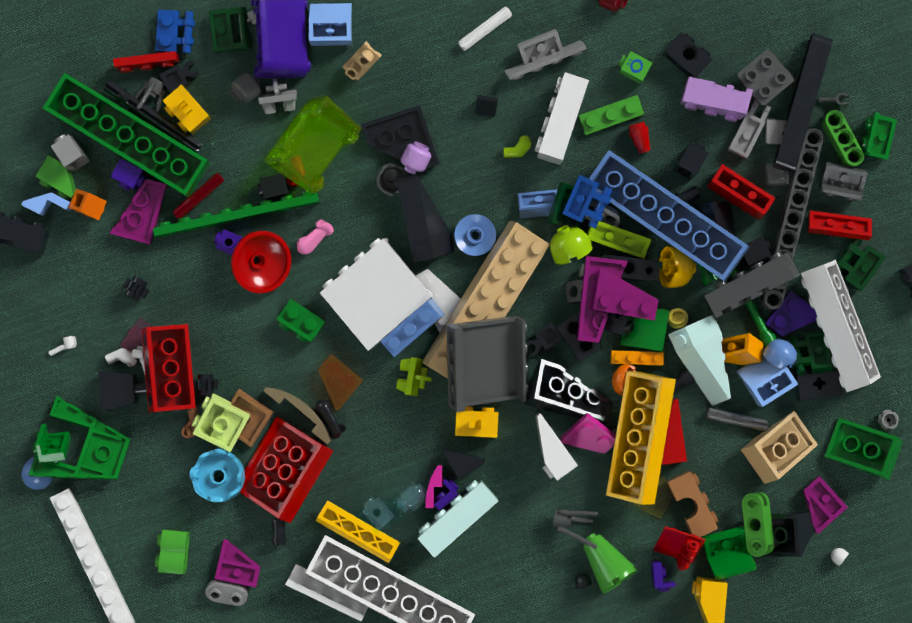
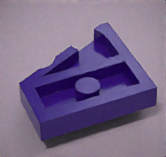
(791, 315)

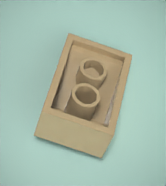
(779, 448)

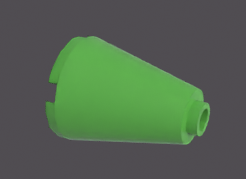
(607, 563)

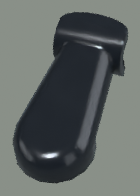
(324, 411)

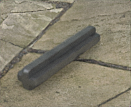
(737, 419)

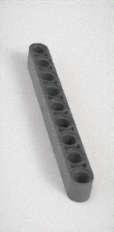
(798, 211)

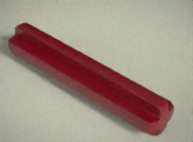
(198, 196)

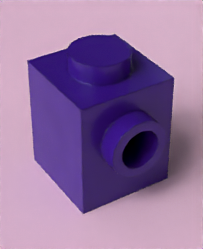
(128, 175)

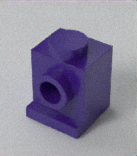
(221, 238)

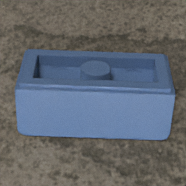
(535, 203)

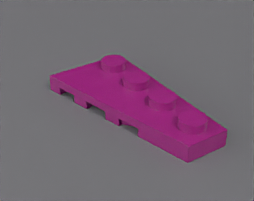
(592, 321)

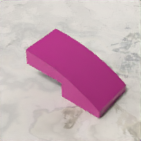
(435, 481)

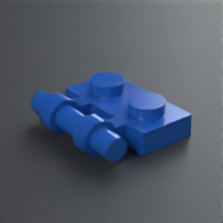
(168, 31)
(581, 199)

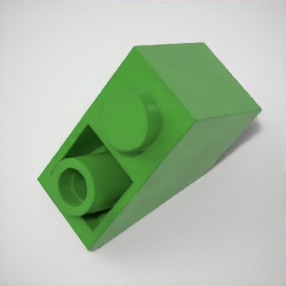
(56, 175)

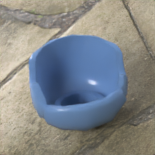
(780, 353)
(34, 482)

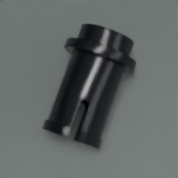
(689, 194)
(278, 532)

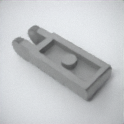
(748, 131)

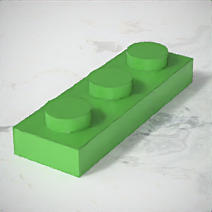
(611, 115)

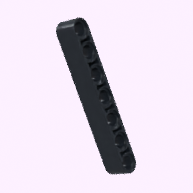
(802, 102)

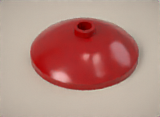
(272, 263)

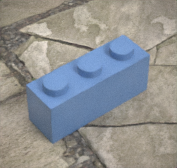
(412, 327)

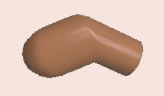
(187, 431)

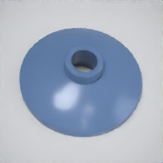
(478, 224)

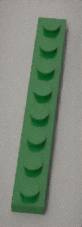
(227, 215)

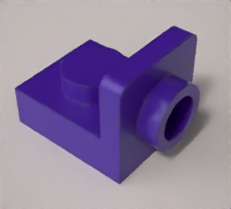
(444, 498)
(658, 572)

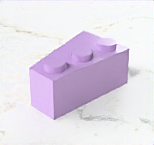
(715, 99)

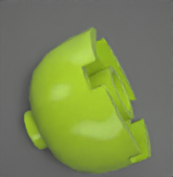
(569, 243)

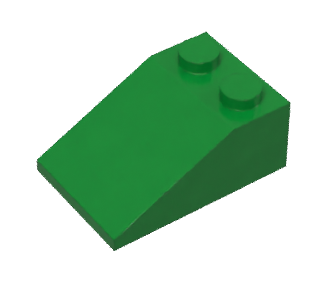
(864, 448)

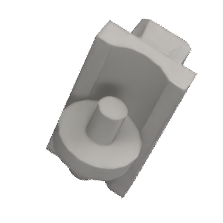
(268, 100)

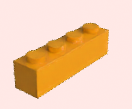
(636, 357)

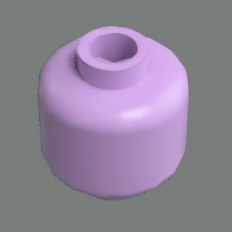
(415, 157)

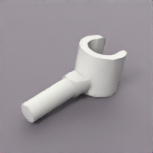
(69, 342)
(138, 353)

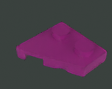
(822, 504)
(236, 566)

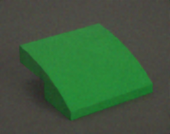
(648, 333)

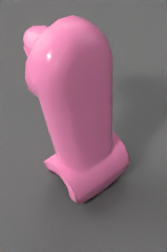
(310, 242)

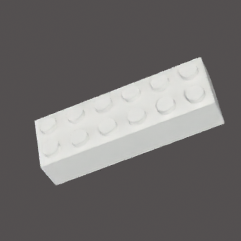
(840, 325)

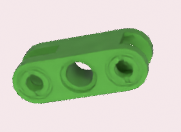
(757, 507)

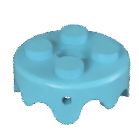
(203, 476)

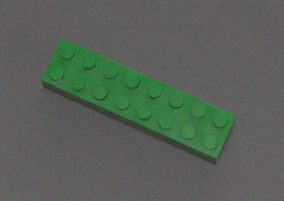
(126, 135)

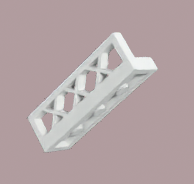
(311, 587)

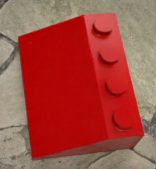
(284, 469)

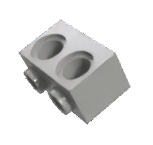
(70, 152)

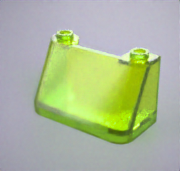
(312, 143)

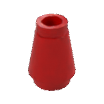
(640, 136)

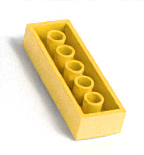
(640, 437)

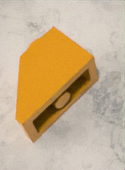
(742, 349)

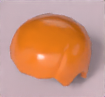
(619, 377)

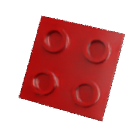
(679, 545)

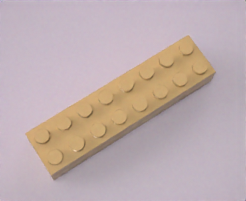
(493, 286)

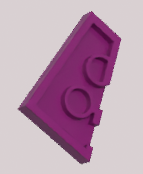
(622, 298)

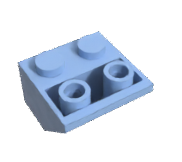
(330, 24)
(766, 381)

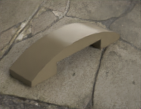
(320, 429)

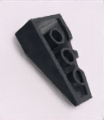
(425, 226)
(561, 393)

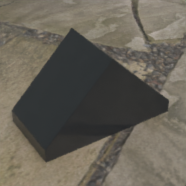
(463, 463)

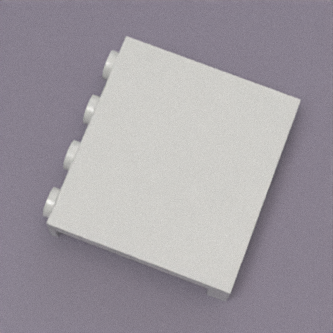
(375, 293)

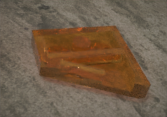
(338, 380)

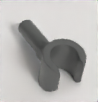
(838, 99)

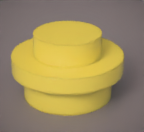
(677, 318)

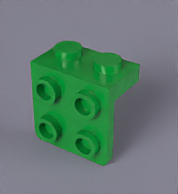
(728, 553)

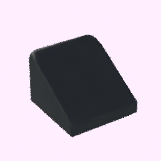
(486, 105)

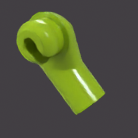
(520, 149)

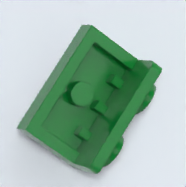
(878, 136)
(51, 446)

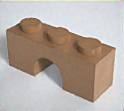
(686, 486)

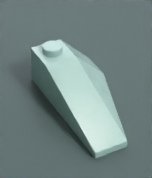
(702, 354)

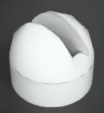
(838, 556)

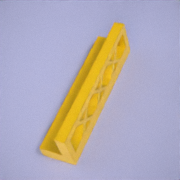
(357, 531)

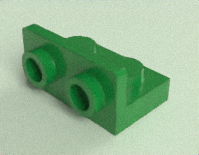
(300, 321)

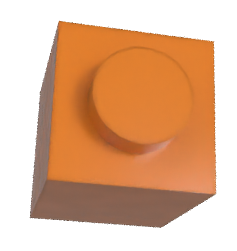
(87, 204)

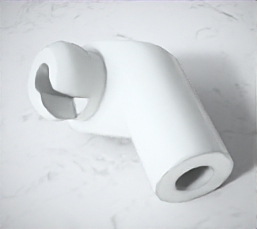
(121, 355)

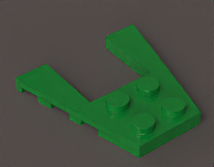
(101, 454)

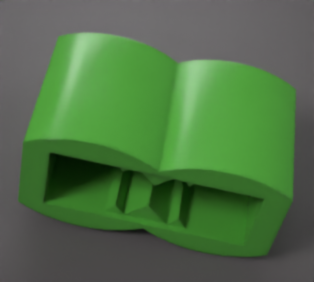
(173, 551)

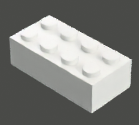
(562, 118)

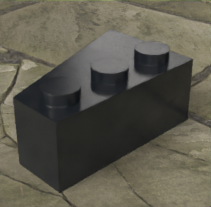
(23, 235)

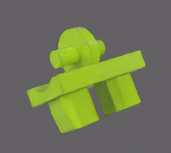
(416, 376)

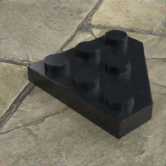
(395, 131)

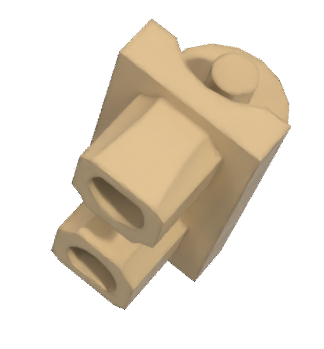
(361, 61)

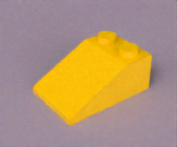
(710, 598)

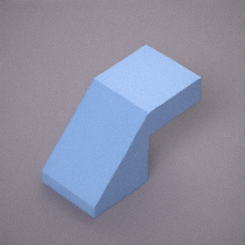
(42, 203)

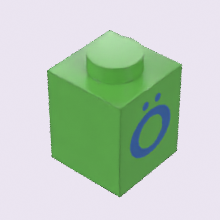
(634, 67)

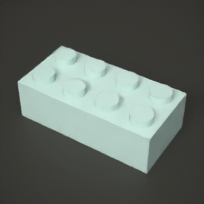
(457, 518)

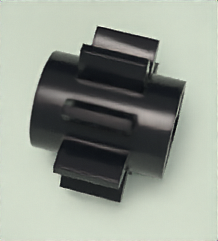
(136, 288)
(205, 384)

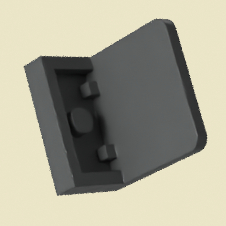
(765, 77)

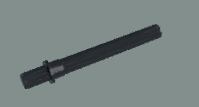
(152, 116)

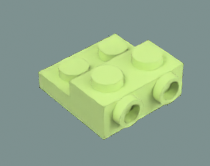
(220, 422)

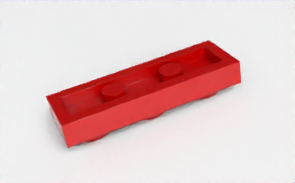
(146, 62)
(839, 225)

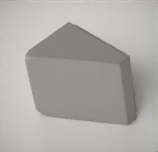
(774, 130)

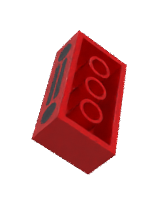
(168, 368)

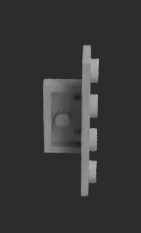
(541, 52)

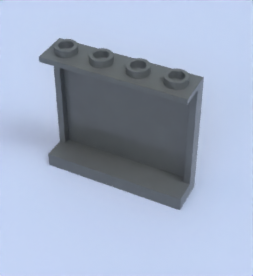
(486, 361)

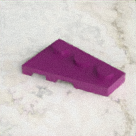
(142, 213)

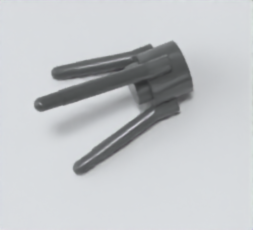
(151, 88)
(564, 519)

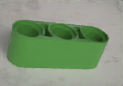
(842, 149)

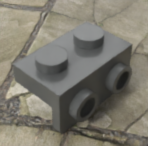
(843, 181)

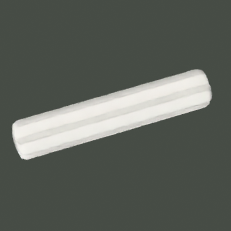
(485, 28)

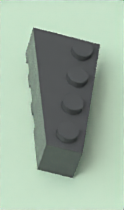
(753, 284)

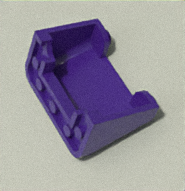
(281, 39)

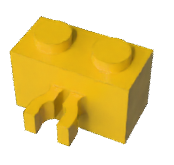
(186, 109)
(477, 423)

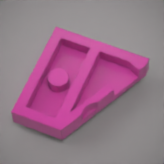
(589, 435)

